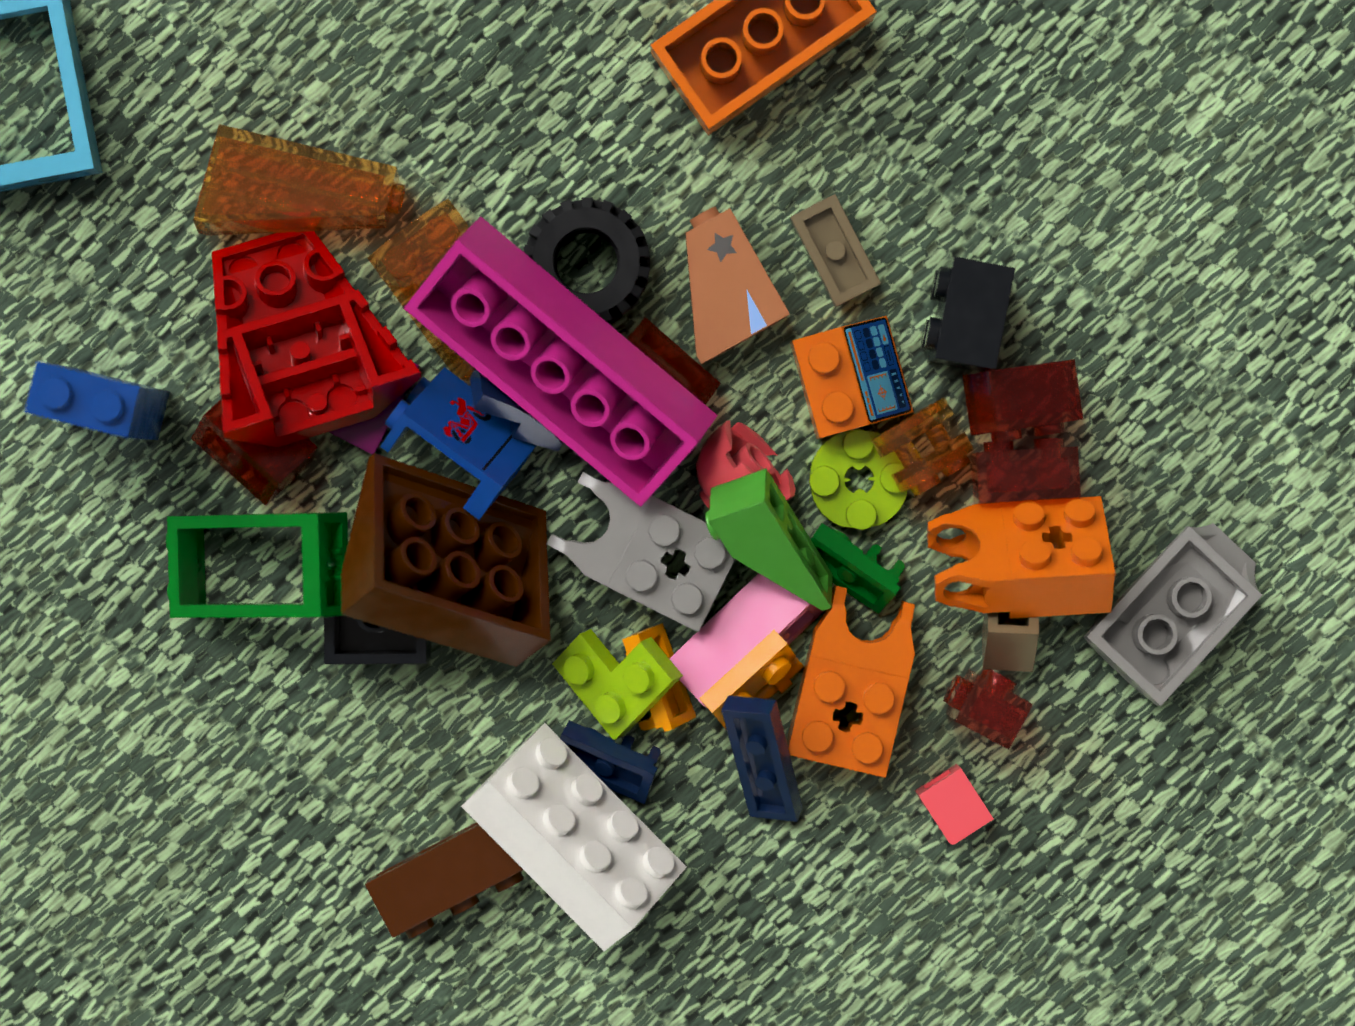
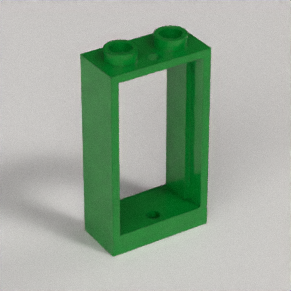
(323, 541)

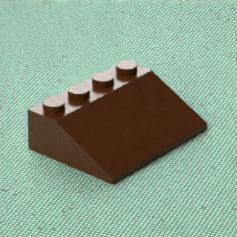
(441, 572)

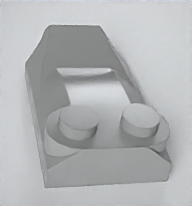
(1176, 611)

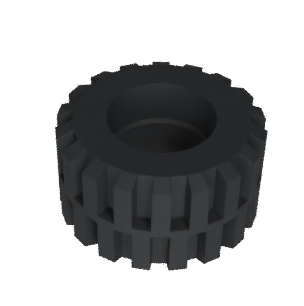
(614, 226)

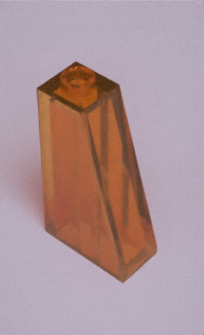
(287, 186)

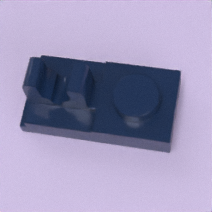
(613, 763)

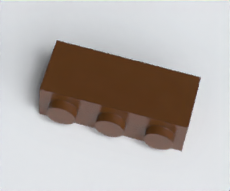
(440, 880)

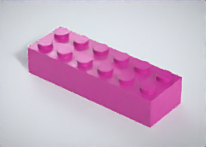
(560, 361)

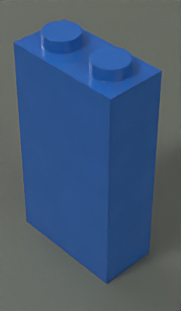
(96, 401)

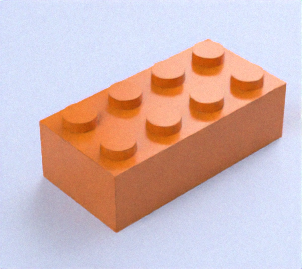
(747, 48)

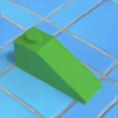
(768, 537)

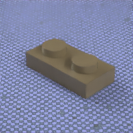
(835, 250)

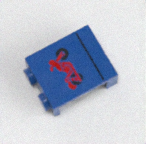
(475, 440)

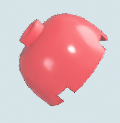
(734, 454)

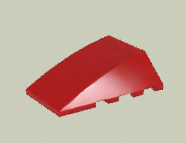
(298, 343)

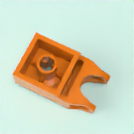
(1028, 557)
(855, 671)

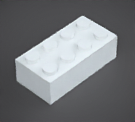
(574, 837)

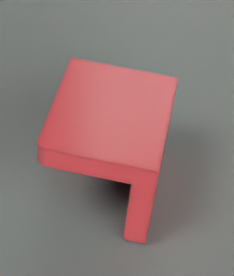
(954, 804)

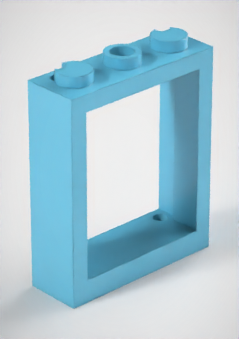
(86, 157)

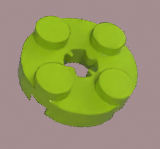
(828, 480)

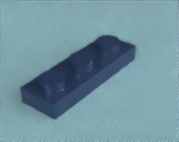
(762, 758)

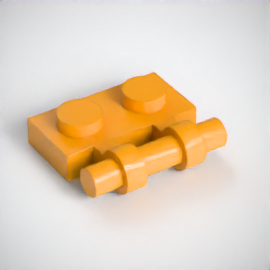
(756, 675)

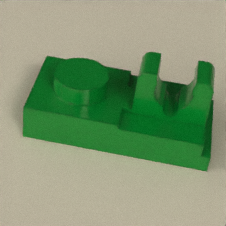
(857, 571)

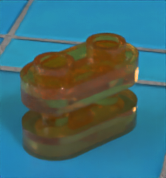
(918, 471)

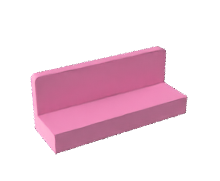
(738, 629)

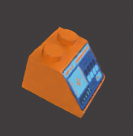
(851, 376)

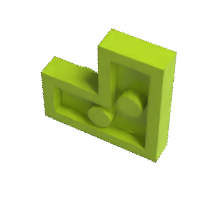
(614, 691)

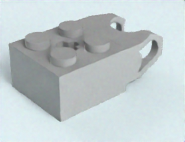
(632, 552)

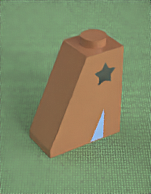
(727, 286)

